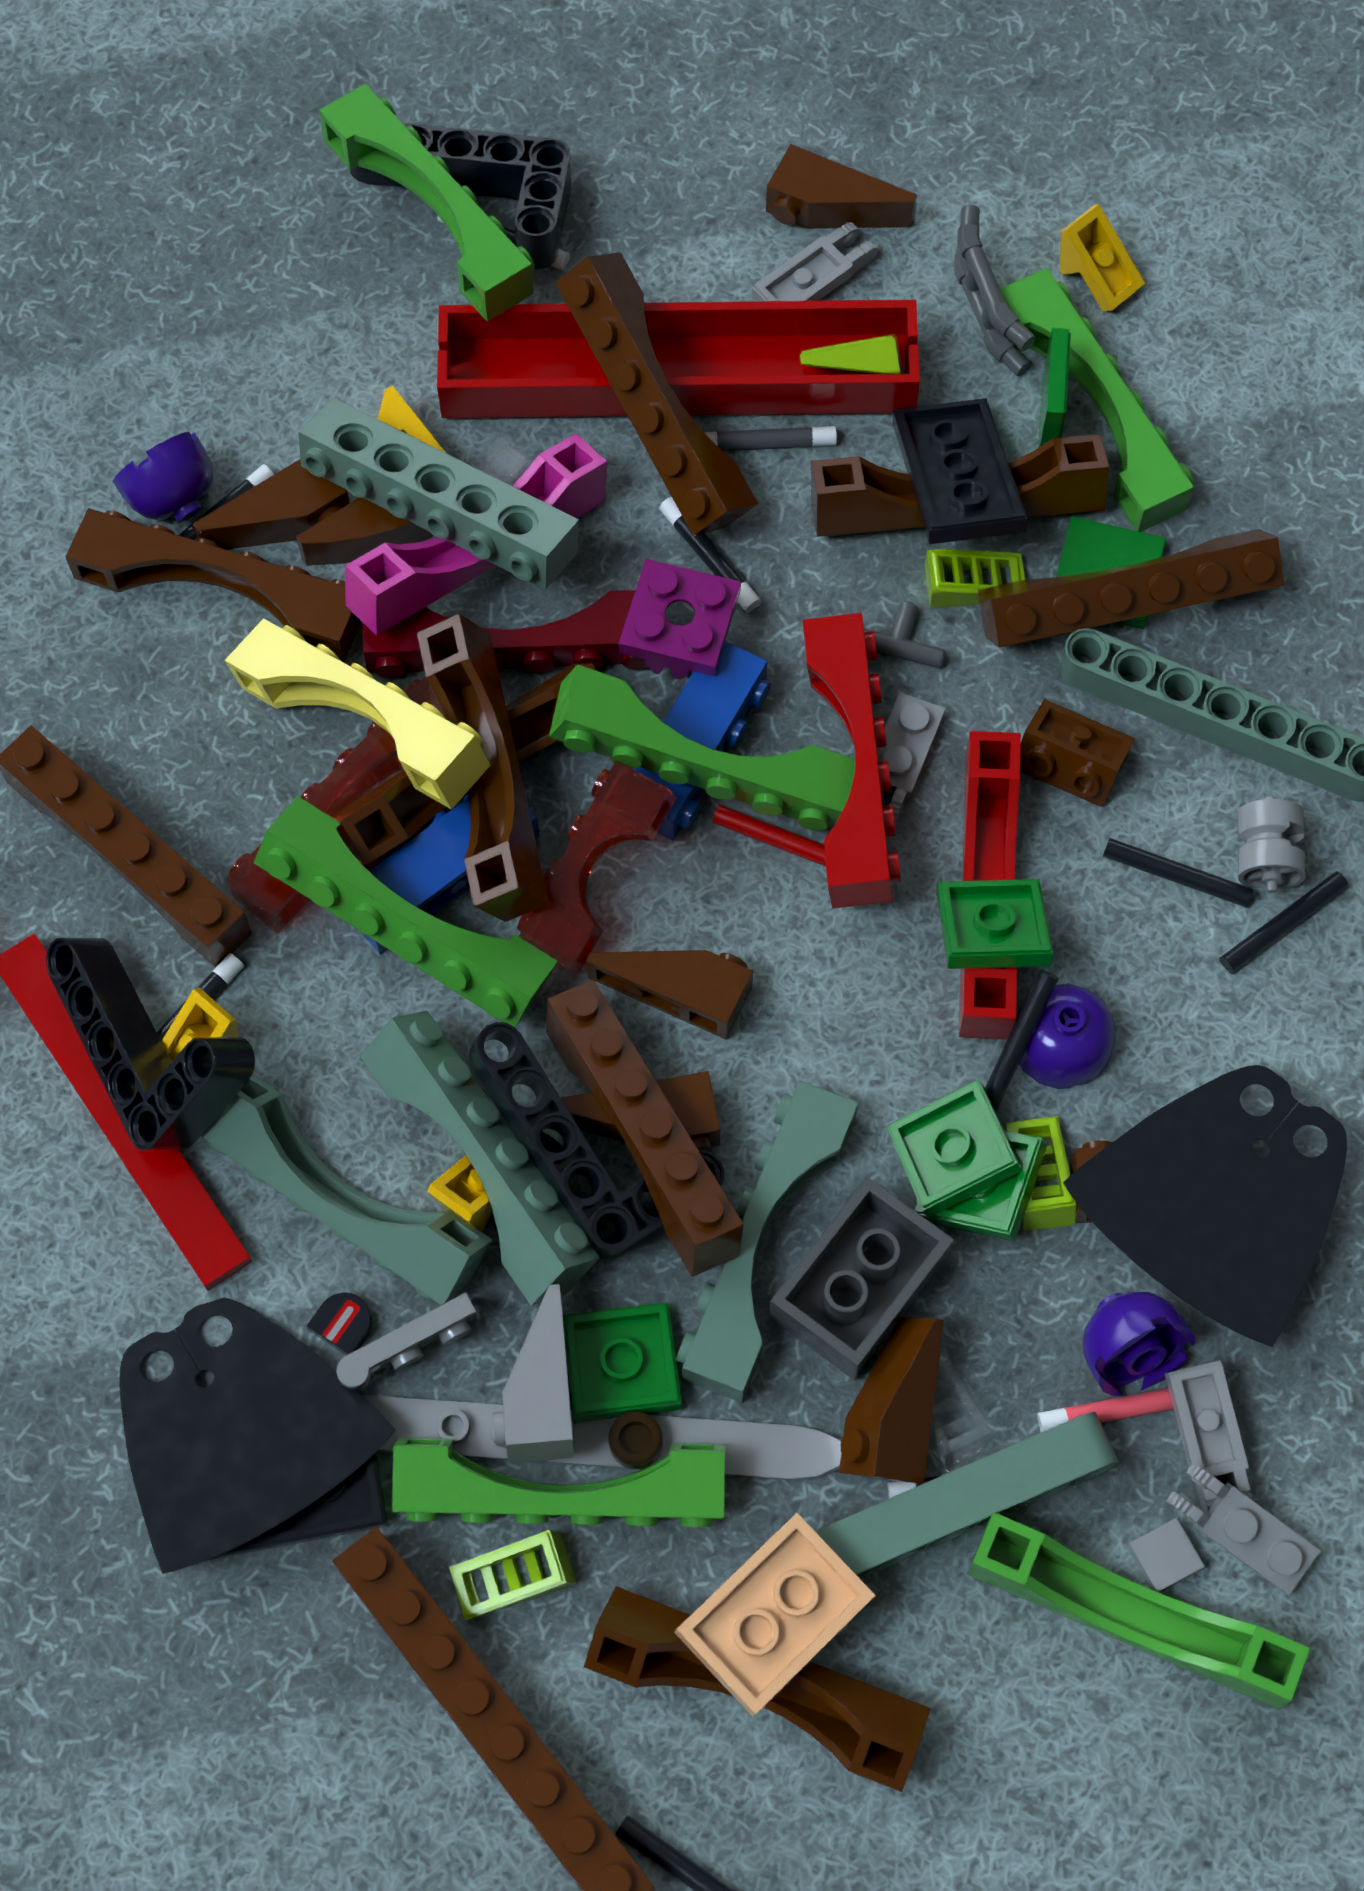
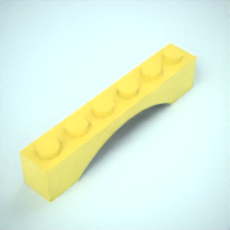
(289, 672)

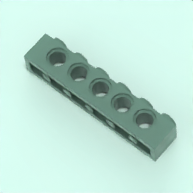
(439, 493)

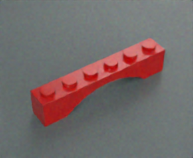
(856, 847)
(989, 853)

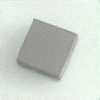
(1165, 1556)

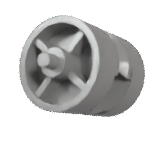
(1271, 836)

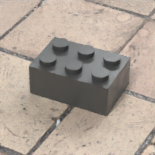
(860, 1278)

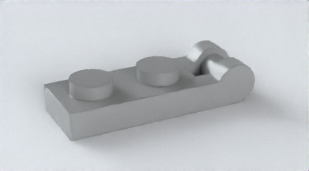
(404, 1344)

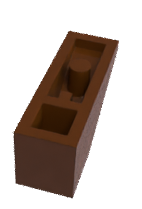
(829, 195)
(273, 510)
(685, 983)
(688, 1095)
(893, 1412)

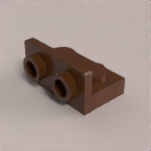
(1073, 752)

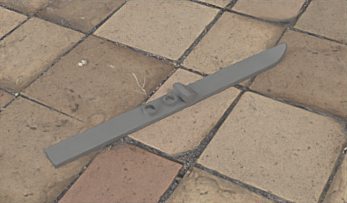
(750, 1447)

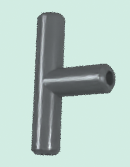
(898, 642)

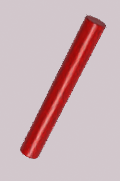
(769, 834)

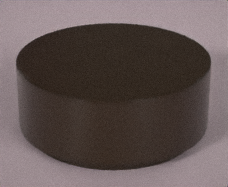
(635, 1440)

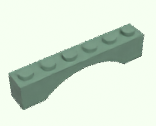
(809, 1141)
(534, 1228)
(426, 1249)

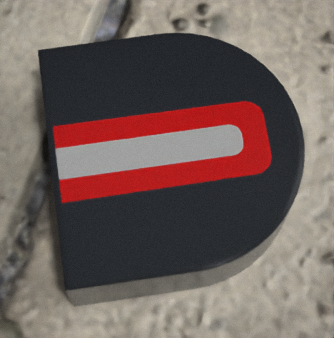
(342, 1322)

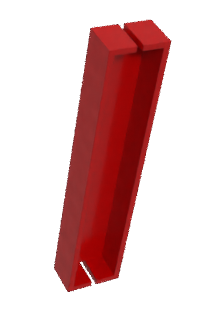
(712, 354)

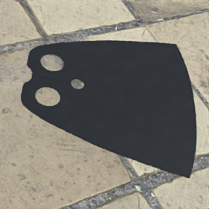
(1211, 1215)
(246, 1449)

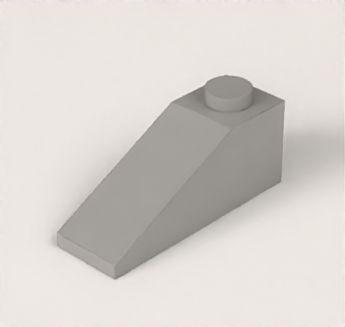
(537, 1392)

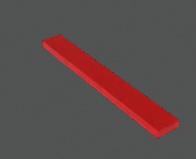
(159, 1173)

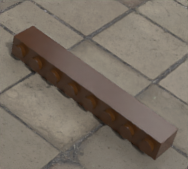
(488, 1718)

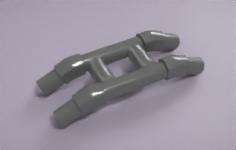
(986, 298)

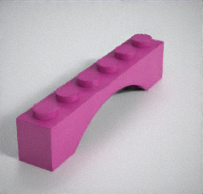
(405, 578)

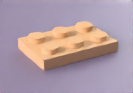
(774, 1614)

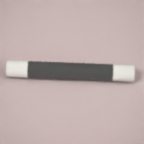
(774, 438)

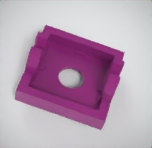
(685, 647)

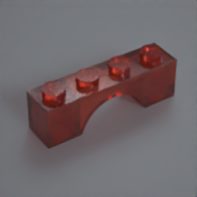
(623, 810)

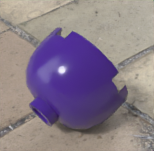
(168, 480)
(1070, 1039)
(1139, 1331)

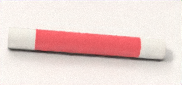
(1110, 1409)

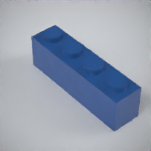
(713, 715)
(431, 865)

